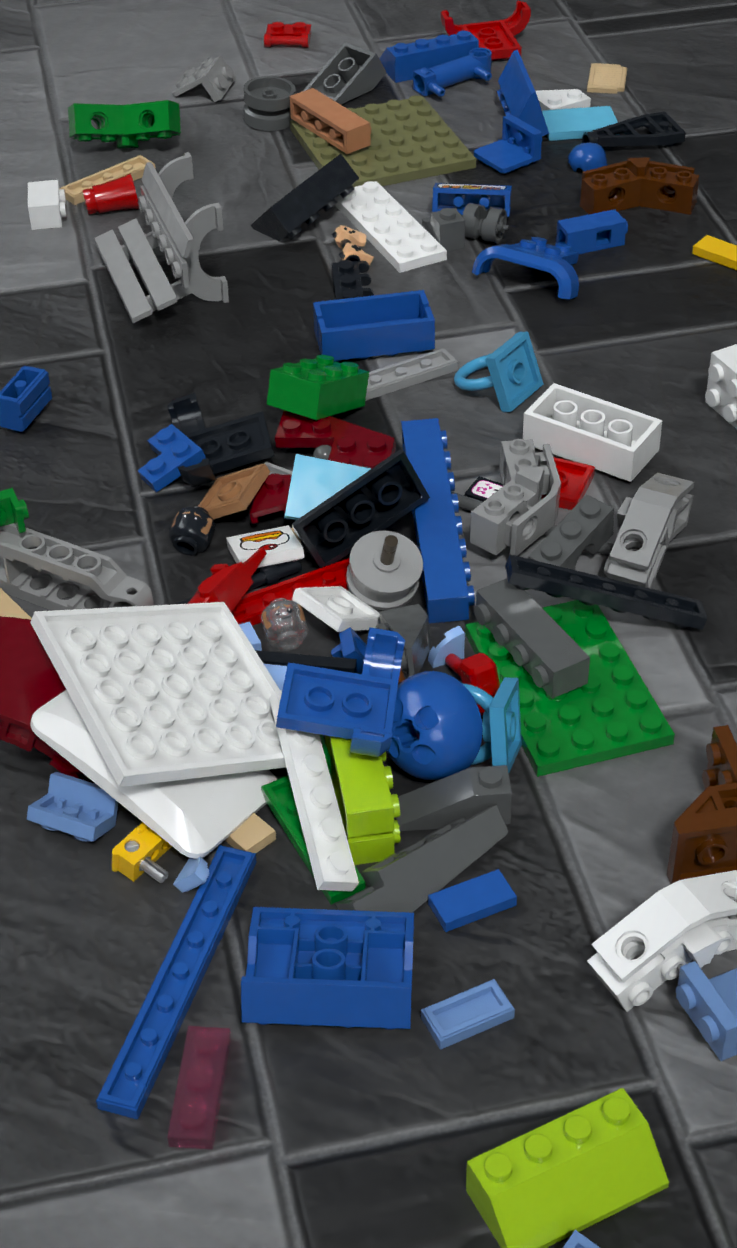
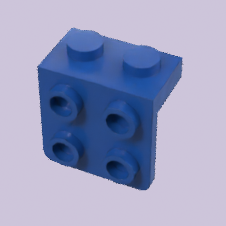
(517, 148)

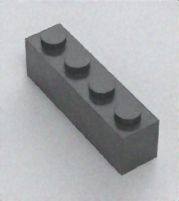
(532, 638)

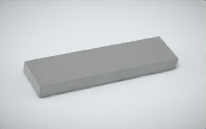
(410, 372)

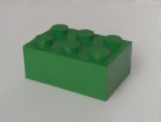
(317, 387)

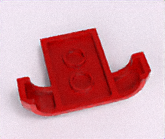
(494, 35)

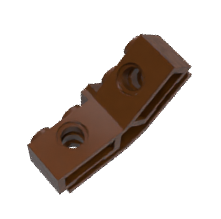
(639, 184)

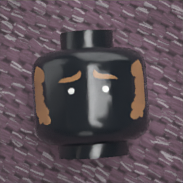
(192, 530)

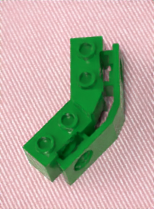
(124, 122)

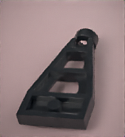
(661, 125)

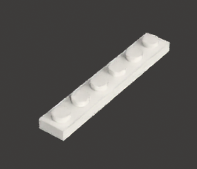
(317, 807)

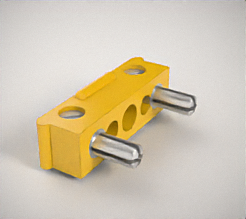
(139, 853)

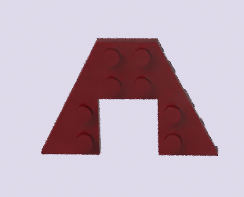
(349, 445)

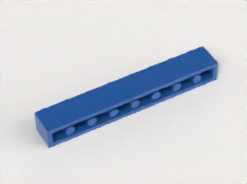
(436, 525)

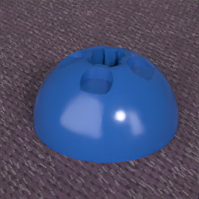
(434, 726)

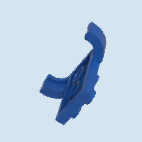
(537, 255)
(347, 702)

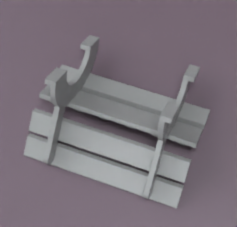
(173, 235)

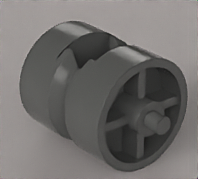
(488, 223)

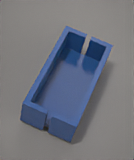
(374, 325)

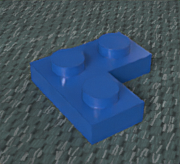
(173, 451)

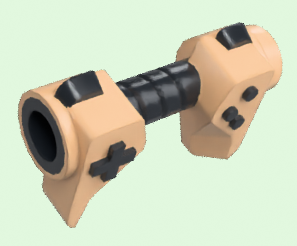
(349, 241)

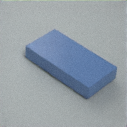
(467, 1014)

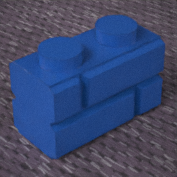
(24, 398)

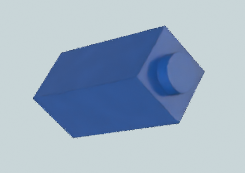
(593, 231)

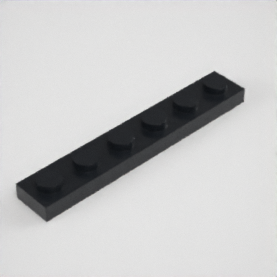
(607, 592)

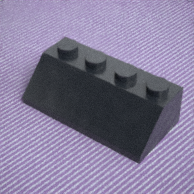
(307, 199)
(360, 508)

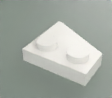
(562, 99)

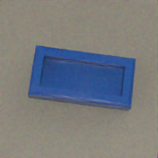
(472, 900)

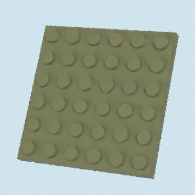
(405, 145)

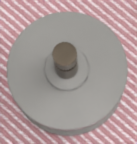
(384, 570)

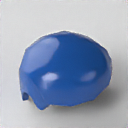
(587, 157)

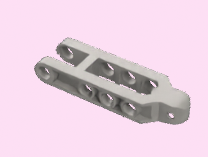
(29, 568)

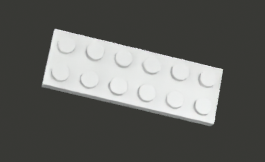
(390, 228)

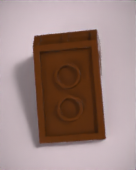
(707, 830)

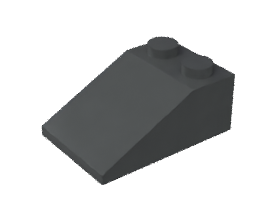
(348, 74)

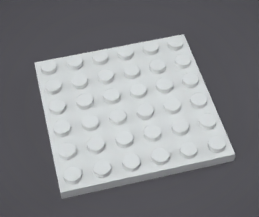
(165, 689)

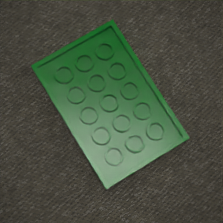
(593, 722)

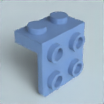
(711, 1006)

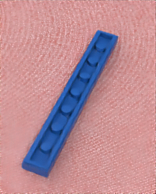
(176, 984)

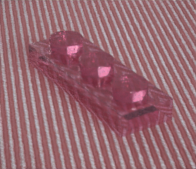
(199, 1088)

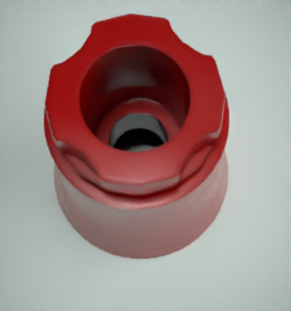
(111, 196)

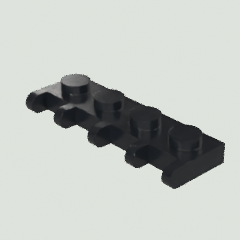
(349, 281)

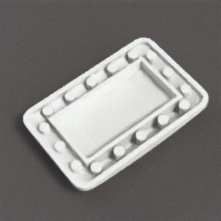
(186, 813)

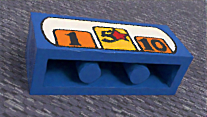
(459, 195)

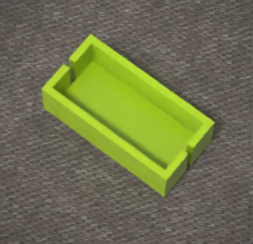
(364, 801)

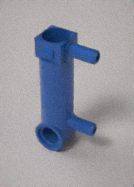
(436, 78)

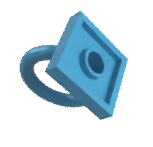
(511, 369)
(500, 723)

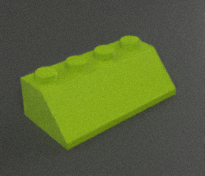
(567, 1174)

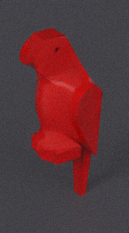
(228, 582)

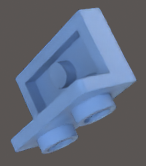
(75, 808)

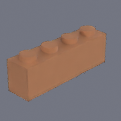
(330, 120)

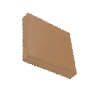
(234, 491)

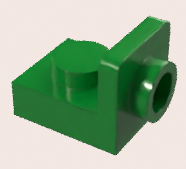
(12, 510)

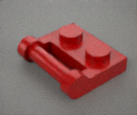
(288, 34)

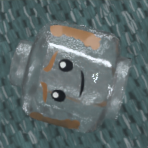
(284, 624)

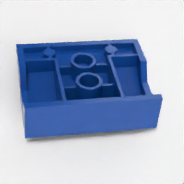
(329, 968)

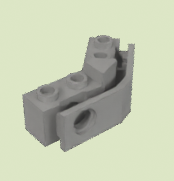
(515, 512)
(647, 526)

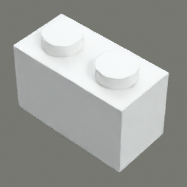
(46, 204)

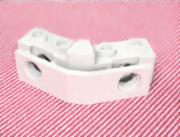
(665, 932)

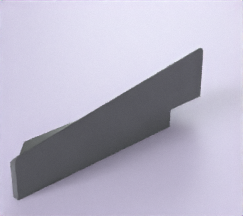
(427, 865)

